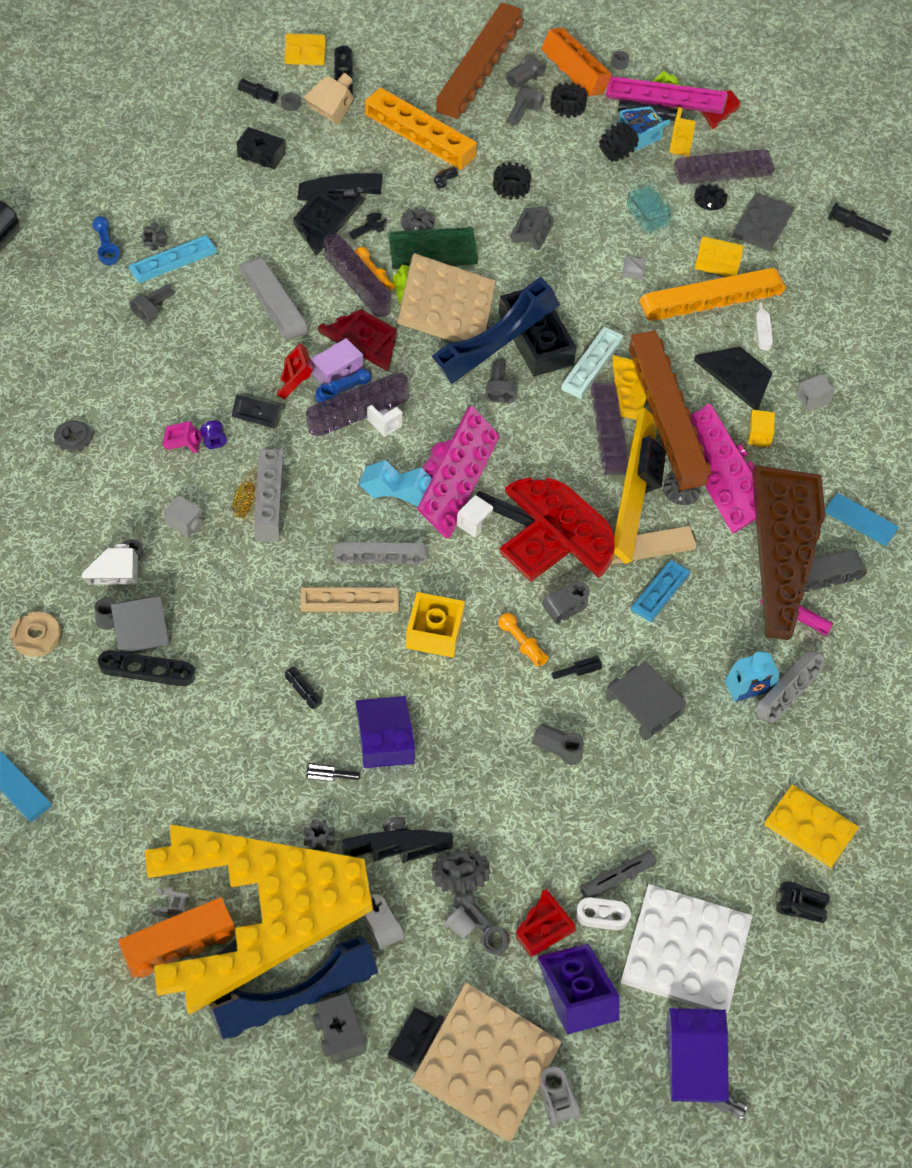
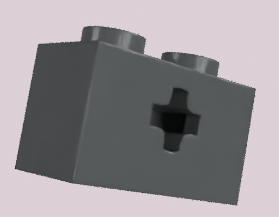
(340, 1013)

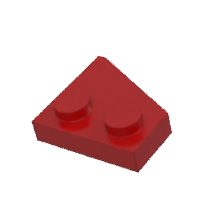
(544, 925)

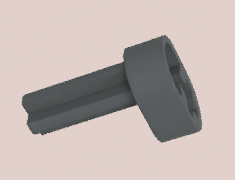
(525, 99)
(144, 307)
(497, 386)

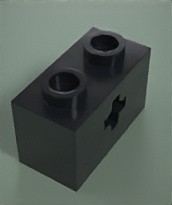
(261, 148)

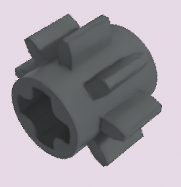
(154, 236)
(312, 834)

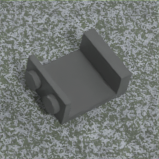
(647, 698)

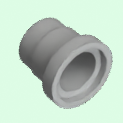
(460, 923)

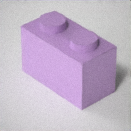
(337, 362)

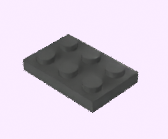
(763, 222)

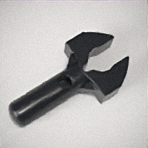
(370, 225)

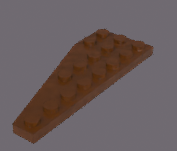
(788, 528)

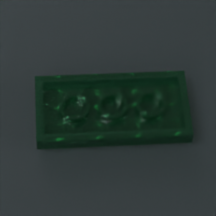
(446, 246)

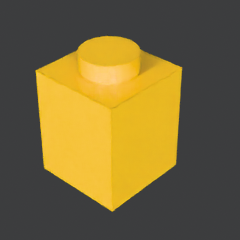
(761, 428)

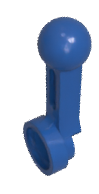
(101, 225)
(361, 376)

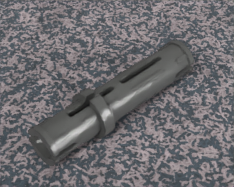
(627, 870)

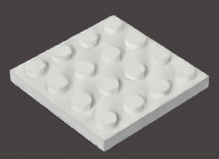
(686, 949)

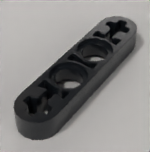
(347, 63)
(147, 664)

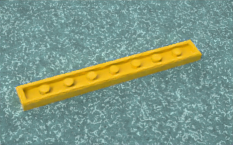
(633, 491)

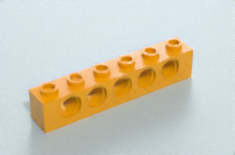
(420, 128)

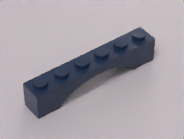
(463, 356)
(346, 964)

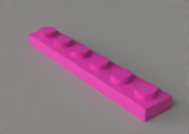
(666, 94)

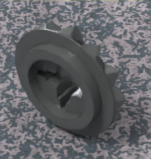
(409, 224)
(77, 428)
(685, 497)

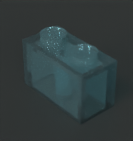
(648, 209)

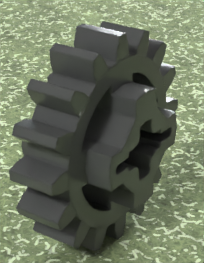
(460, 871)

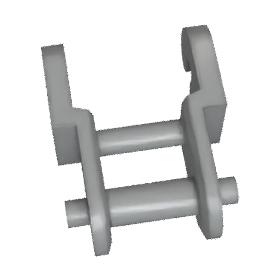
(174, 895)

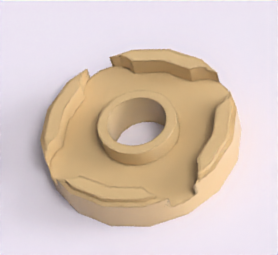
(35, 646)

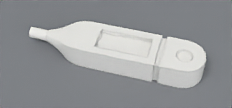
(763, 328)

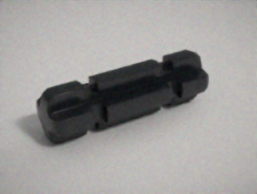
(303, 687)

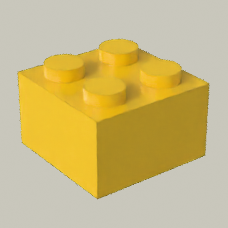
(435, 624)

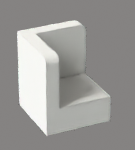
(386, 420)
(472, 515)

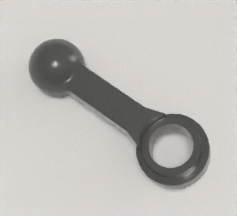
(483, 922)

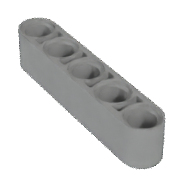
(274, 298)

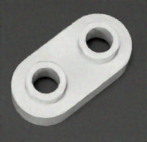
(603, 912)

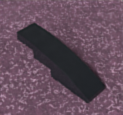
(346, 184)
(406, 843)

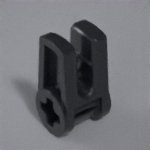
(802, 902)

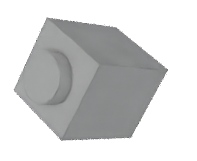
(815, 392)
(183, 516)

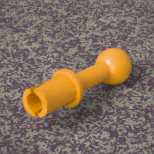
(380, 273)
(529, 646)

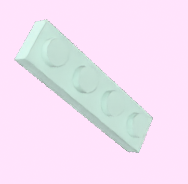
(592, 362)

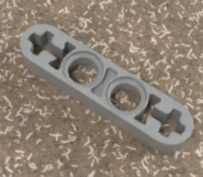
(381, 553)
(773, 705)

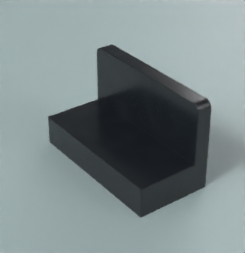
(257, 409)

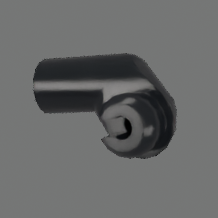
(444, 175)

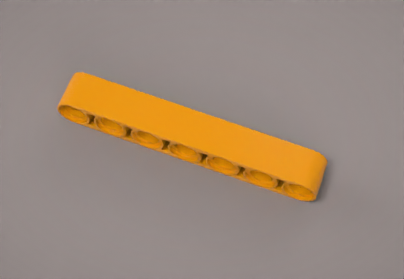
(712, 294)

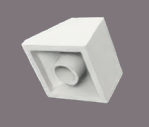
(113, 567)

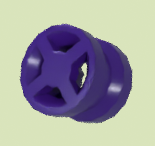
(213, 434)

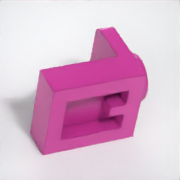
(182, 435)

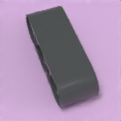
(835, 569)

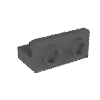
(533, 226)

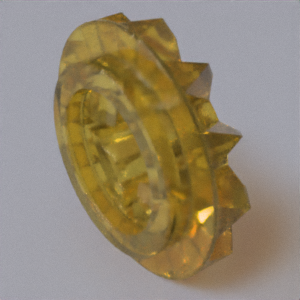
(243, 499)

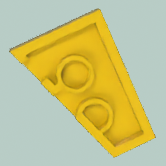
(629, 388)

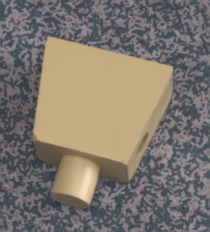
(331, 97)

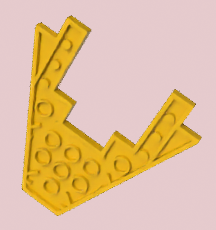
(301, 902)

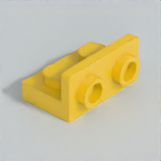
(304, 49)
(719, 257)

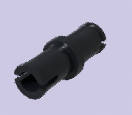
(258, 91)

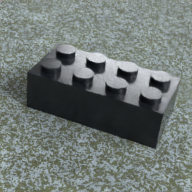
(545, 344)

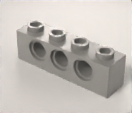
(269, 495)

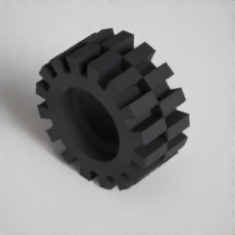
(565, 107)
(618, 141)
(511, 189)

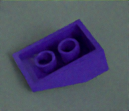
(385, 732)
(579, 988)
(698, 1055)

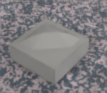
(633, 268)

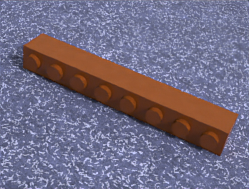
(479, 61)
(668, 410)

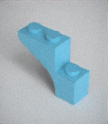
(384, 480)

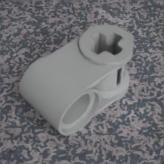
(382, 925)
(559, 1101)

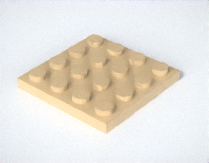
(445, 300)
(486, 1062)

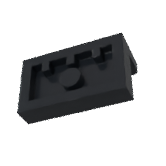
(651, 463)
(415, 1039)

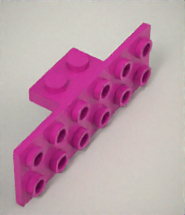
(456, 470)
(731, 473)

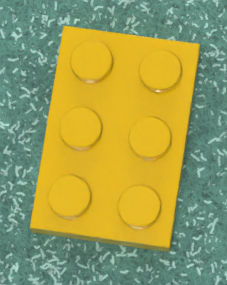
(811, 826)

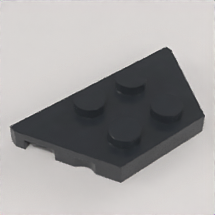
(324, 216)
(738, 373)

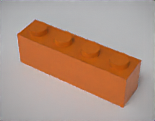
(576, 61)
(177, 937)

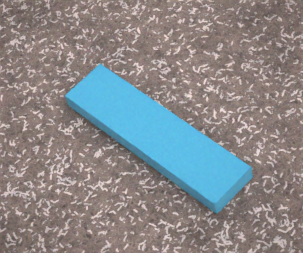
(172, 259)

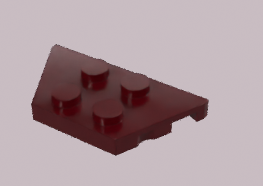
(367, 333)

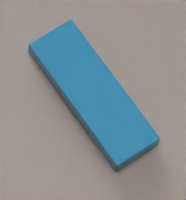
(861, 519)
(660, 590)
(21, 791)

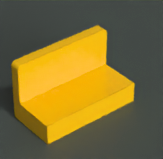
(682, 135)

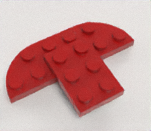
(561, 527)

